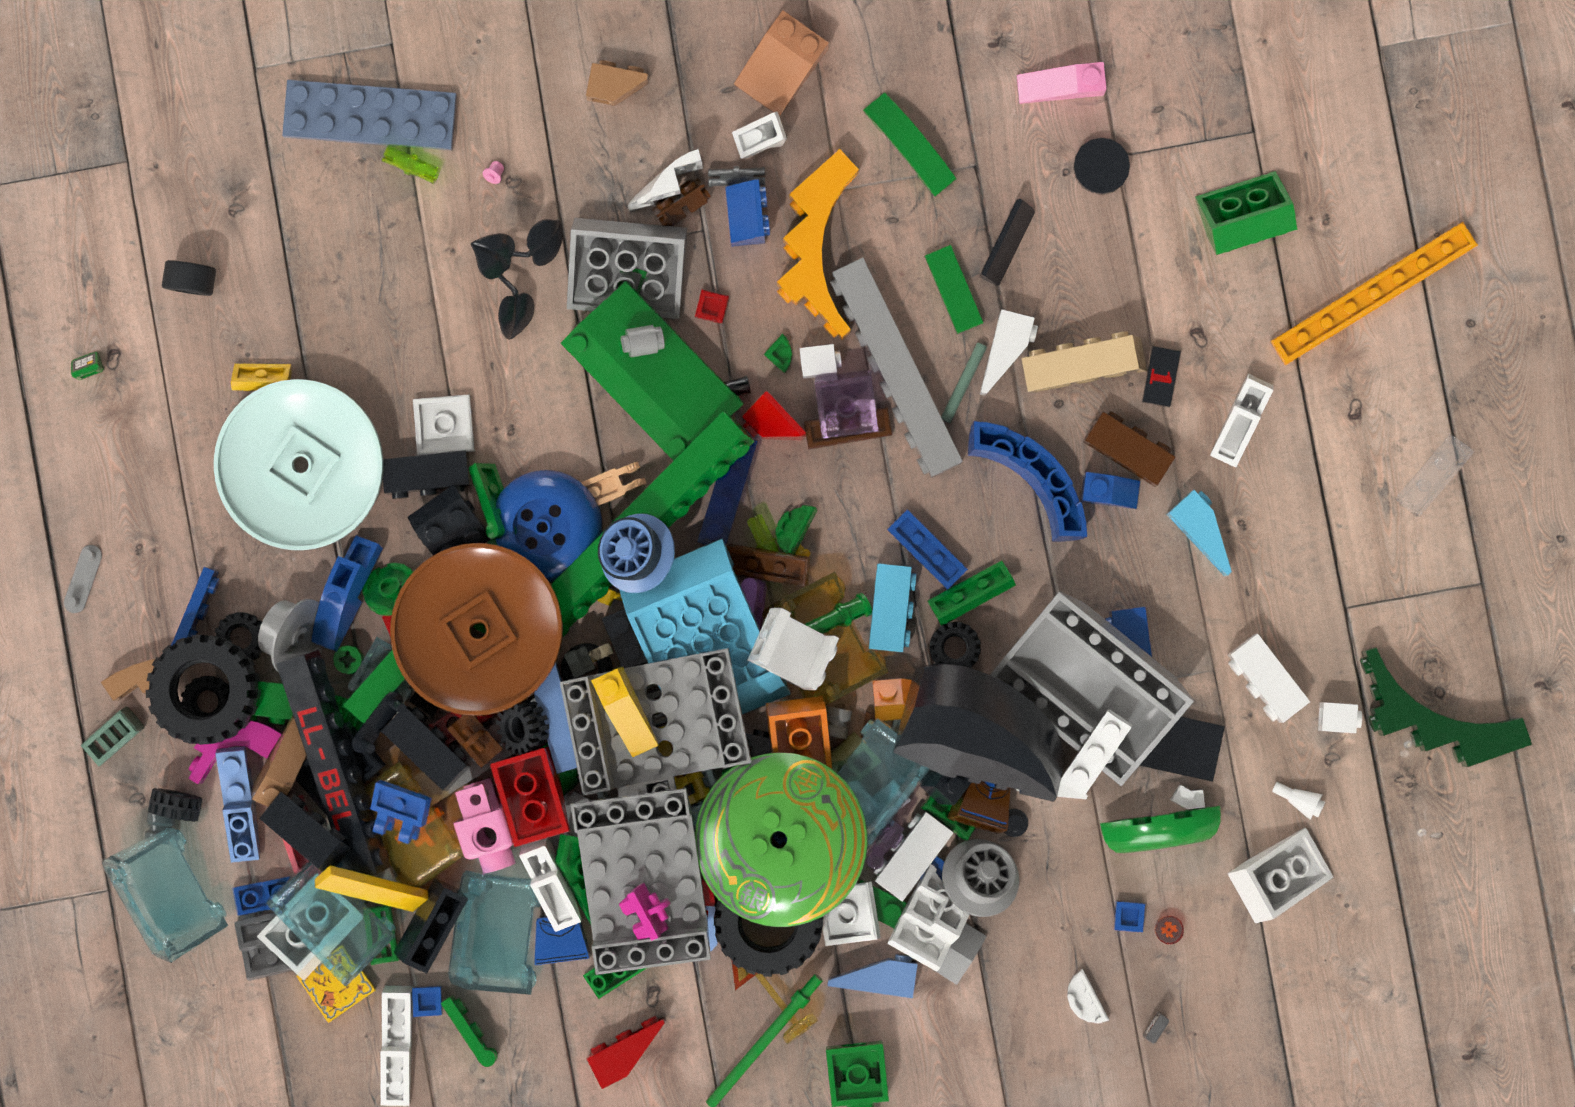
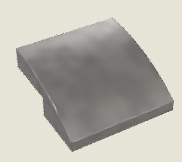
(257, 957)

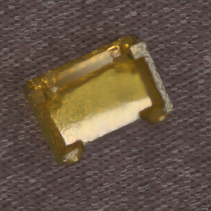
(851, 664)
(432, 851)

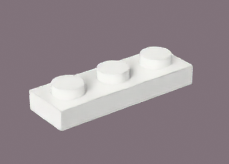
(1096, 752)

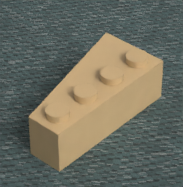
(1084, 362)

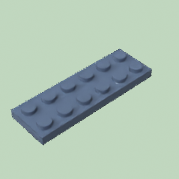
(369, 115)

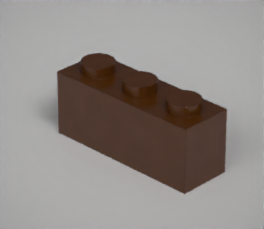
(1130, 448)

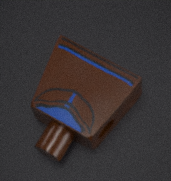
(983, 807)

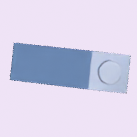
(883, 977)

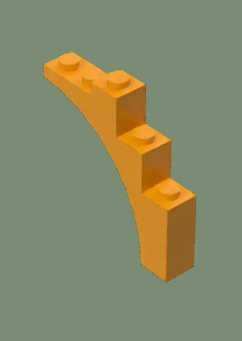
(806, 279)

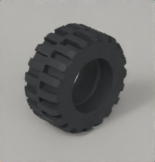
(165, 698)
(763, 959)

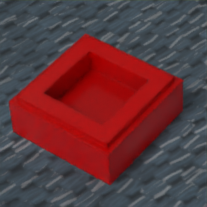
(711, 306)

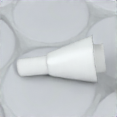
(1305, 801)

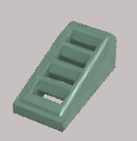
(130, 722)

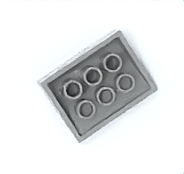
(606, 247)

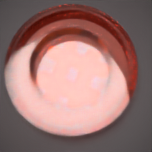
(1169, 929)

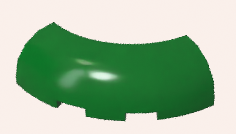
(1162, 830)

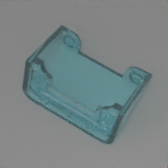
(880, 776)
(164, 895)
(330, 924)
(493, 934)

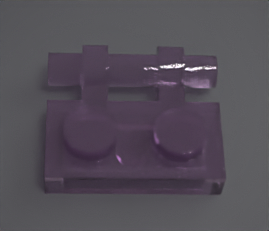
(889, 838)

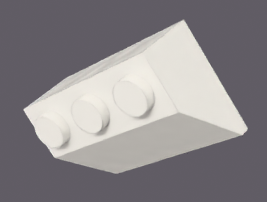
(289, 948)

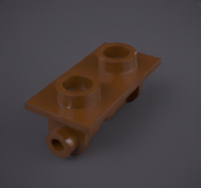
(671, 207)

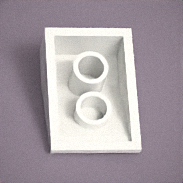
(1280, 876)

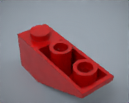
(619, 1058)

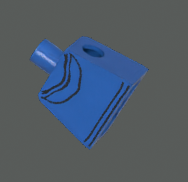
(559, 946)

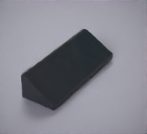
(1007, 242)

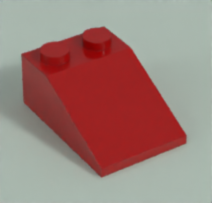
(531, 796)

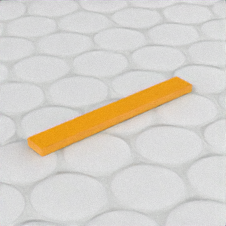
(1373, 293)

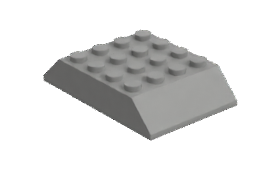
(1081, 667)

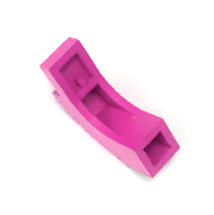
(256, 736)

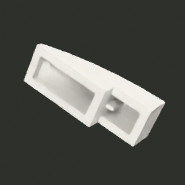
(1242, 420)
(550, 884)

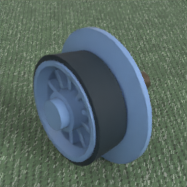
(636, 552)

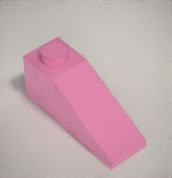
(1062, 83)

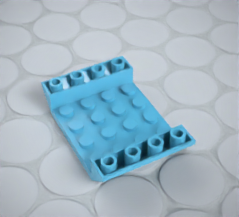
(702, 611)

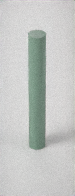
(963, 382)

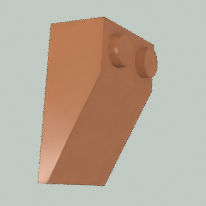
(781, 63)

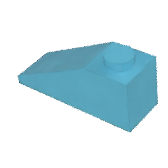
(1200, 525)

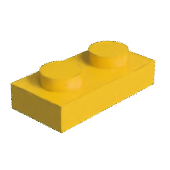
(255, 376)

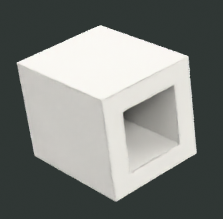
(819, 361)
(1339, 717)

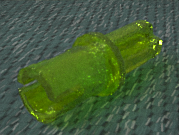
(761, 533)

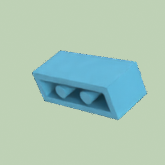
(891, 608)

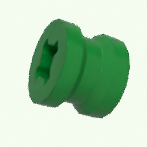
(352, 660)

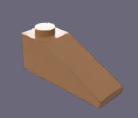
(281, 766)

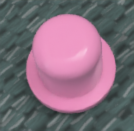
(494, 172)

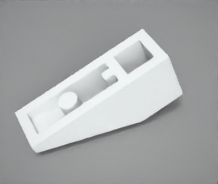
(1010, 340)

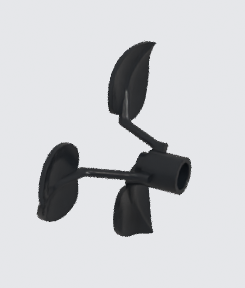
(494, 258)

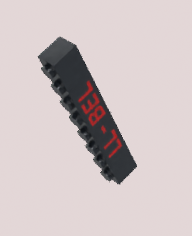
(333, 761)

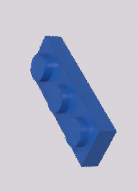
(927, 549)
(197, 605)

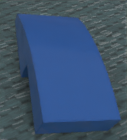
(253, 896)

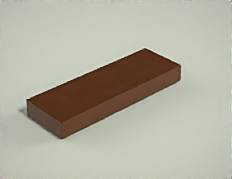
(815, 439)
(770, 565)

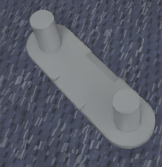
(83, 579)

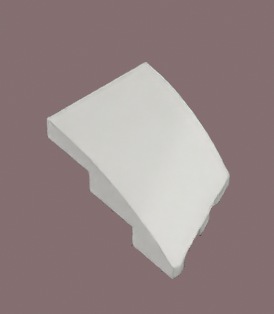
(666, 182)
(928, 922)

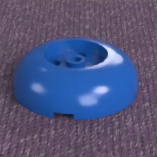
(578, 521)

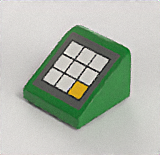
(86, 366)

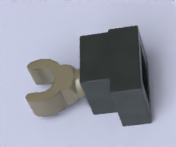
(582, 661)

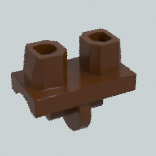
(475, 739)

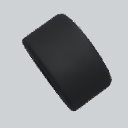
(188, 278)

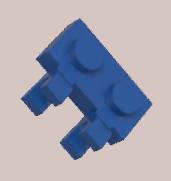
(402, 804)

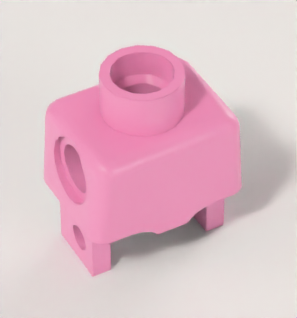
(480, 812)

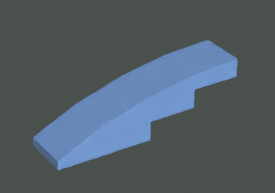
(551, 700)

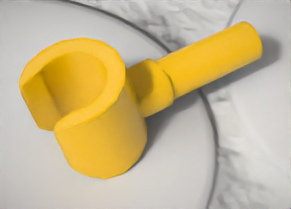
(609, 597)

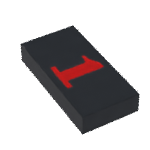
(1161, 376)

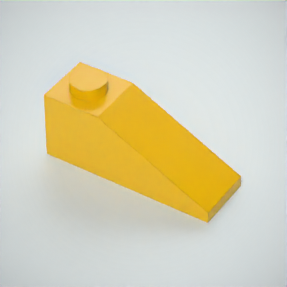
(625, 711)

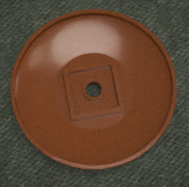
(436, 619)

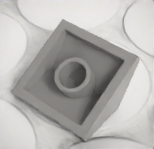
(961, 954)

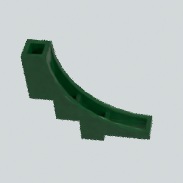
(1398, 711)

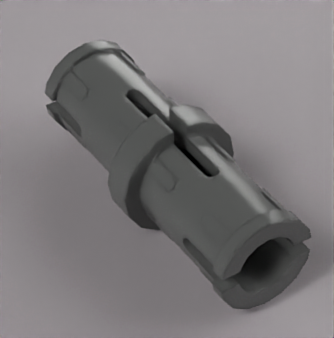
(735, 176)

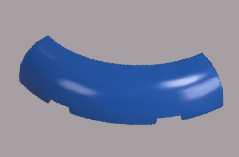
(1038, 470)

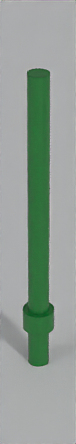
(799, 1000)

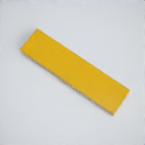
(371, 888)

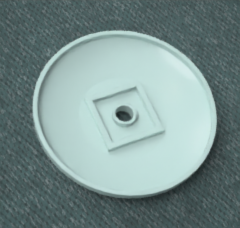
(258, 458)

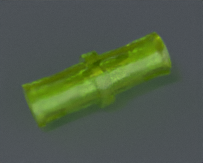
(411, 164)

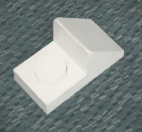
(760, 135)

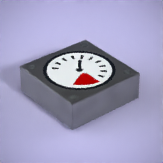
(1156, 1028)

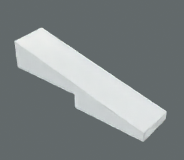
(396, 1045)

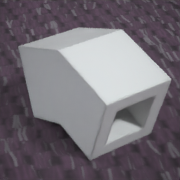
(1188, 798)

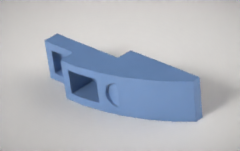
(238, 808)

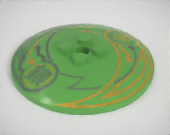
(822, 847)

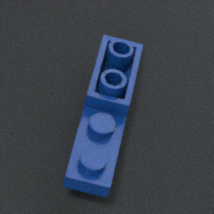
(341, 592)

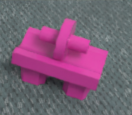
(649, 910)

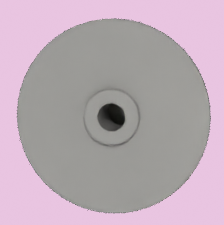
(288, 630)
(980, 877)

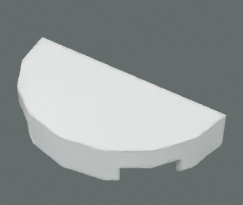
(1084, 1000)

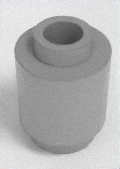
(642, 340)

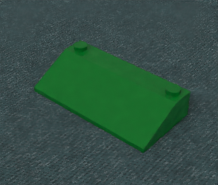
(664, 392)

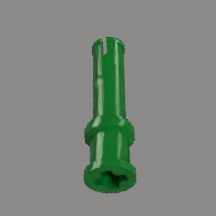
(842, 614)

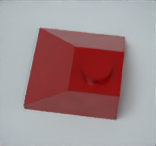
(771, 421)

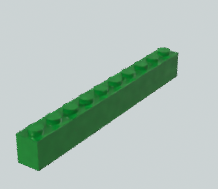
(665, 499)

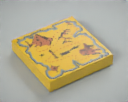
(331, 995)

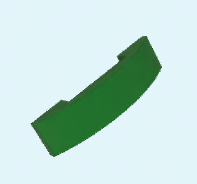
(910, 144)

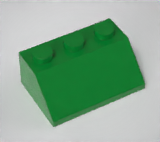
(1246, 212)

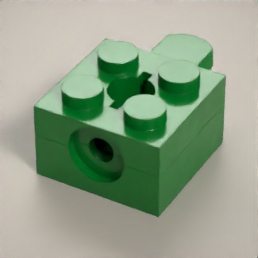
(857, 1074)

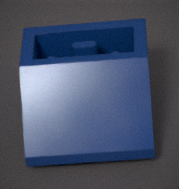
(745, 213)

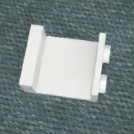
(793, 650)

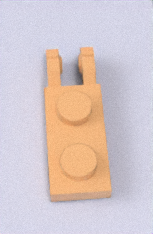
(609, 486)

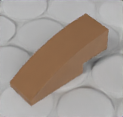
(128, 680)

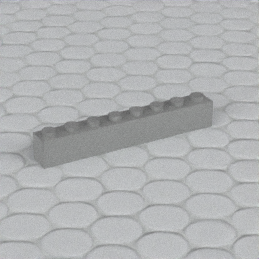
(896, 368)

